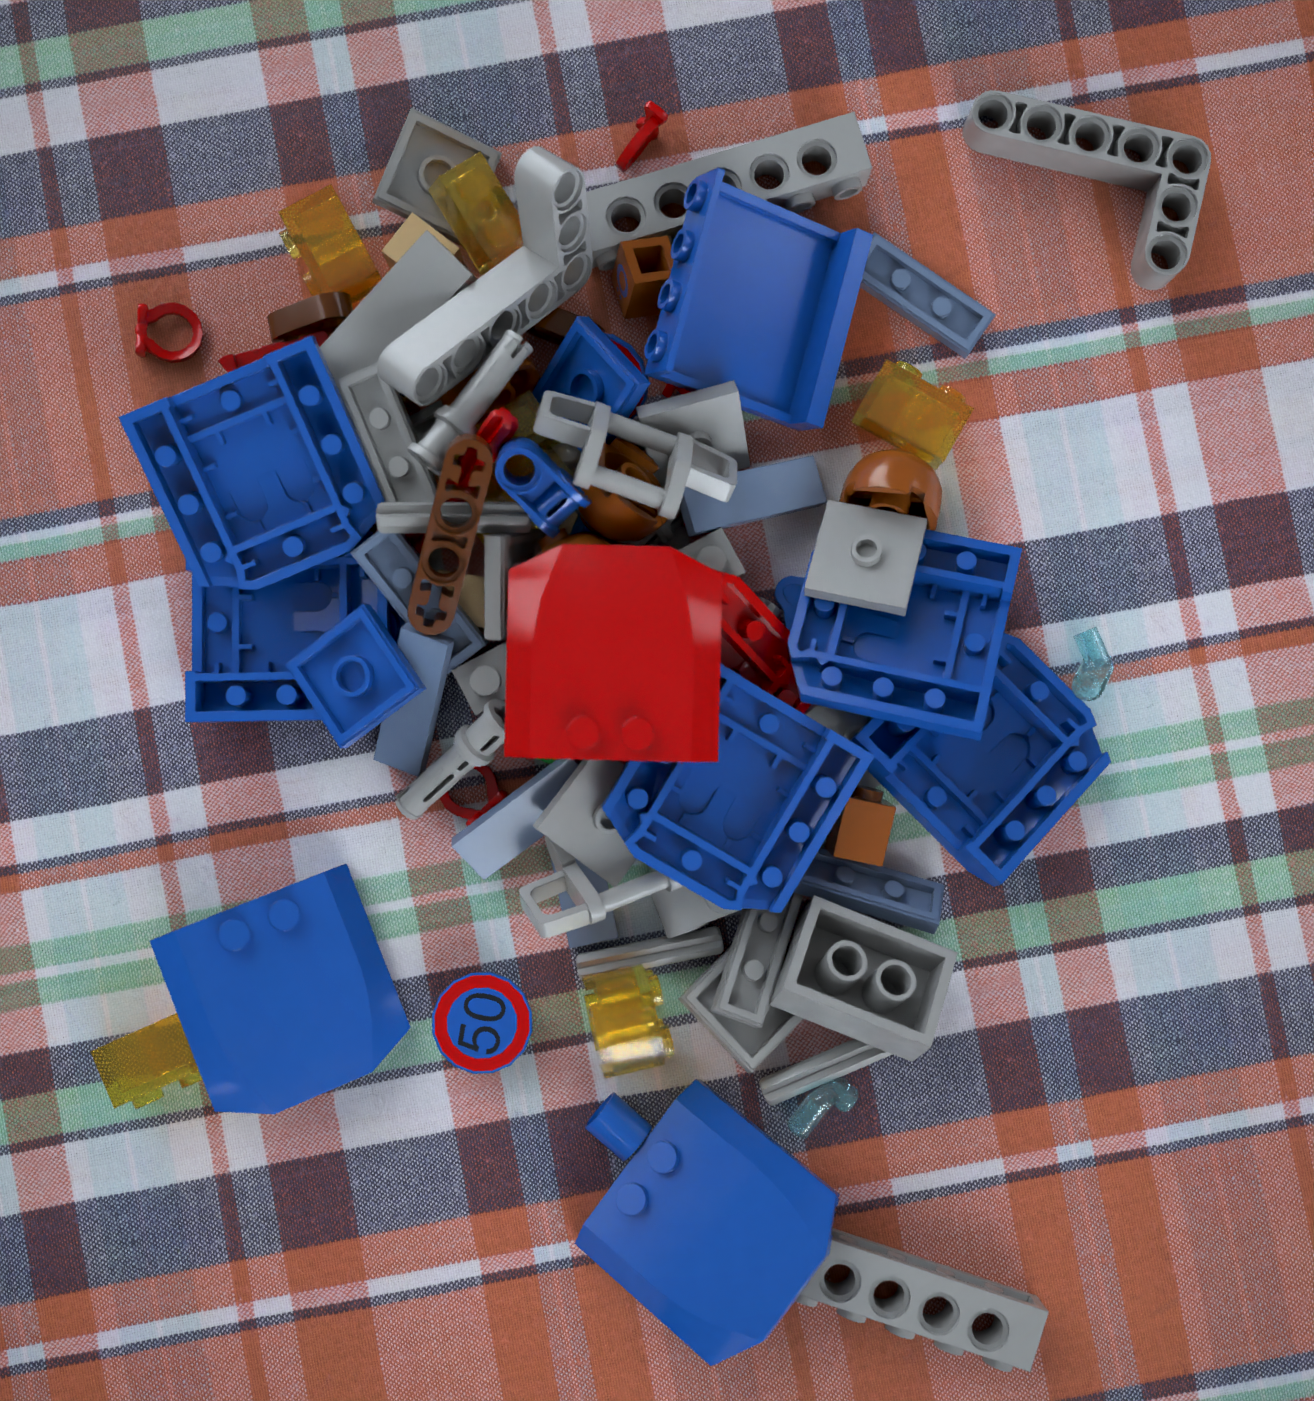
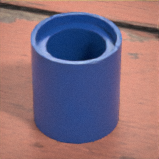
(618, 1126)

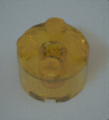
(626, 1020)

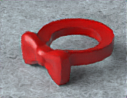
(647, 132)
(145, 344)
(493, 794)

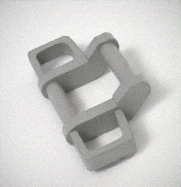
(683, 450)
(590, 904)

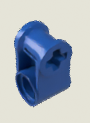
(545, 492)

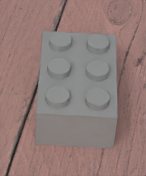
(864, 979)

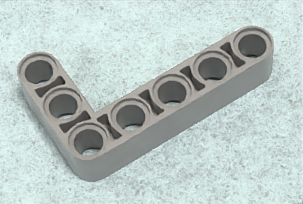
(1108, 164)
(509, 296)

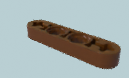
(448, 535)

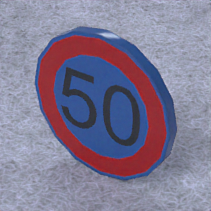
(482, 1022)

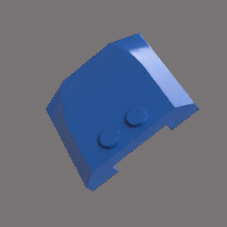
(258, 469)
(251, 634)
(919, 667)
(1010, 788)
(752, 819)
(283, 995)
(712, 1226)

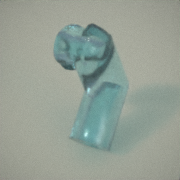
(1095, 667)
(819, 1102)

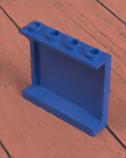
(756, 303)

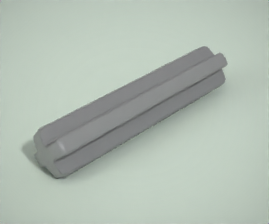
(414, 516)
(652, 952)
(819, 1070)

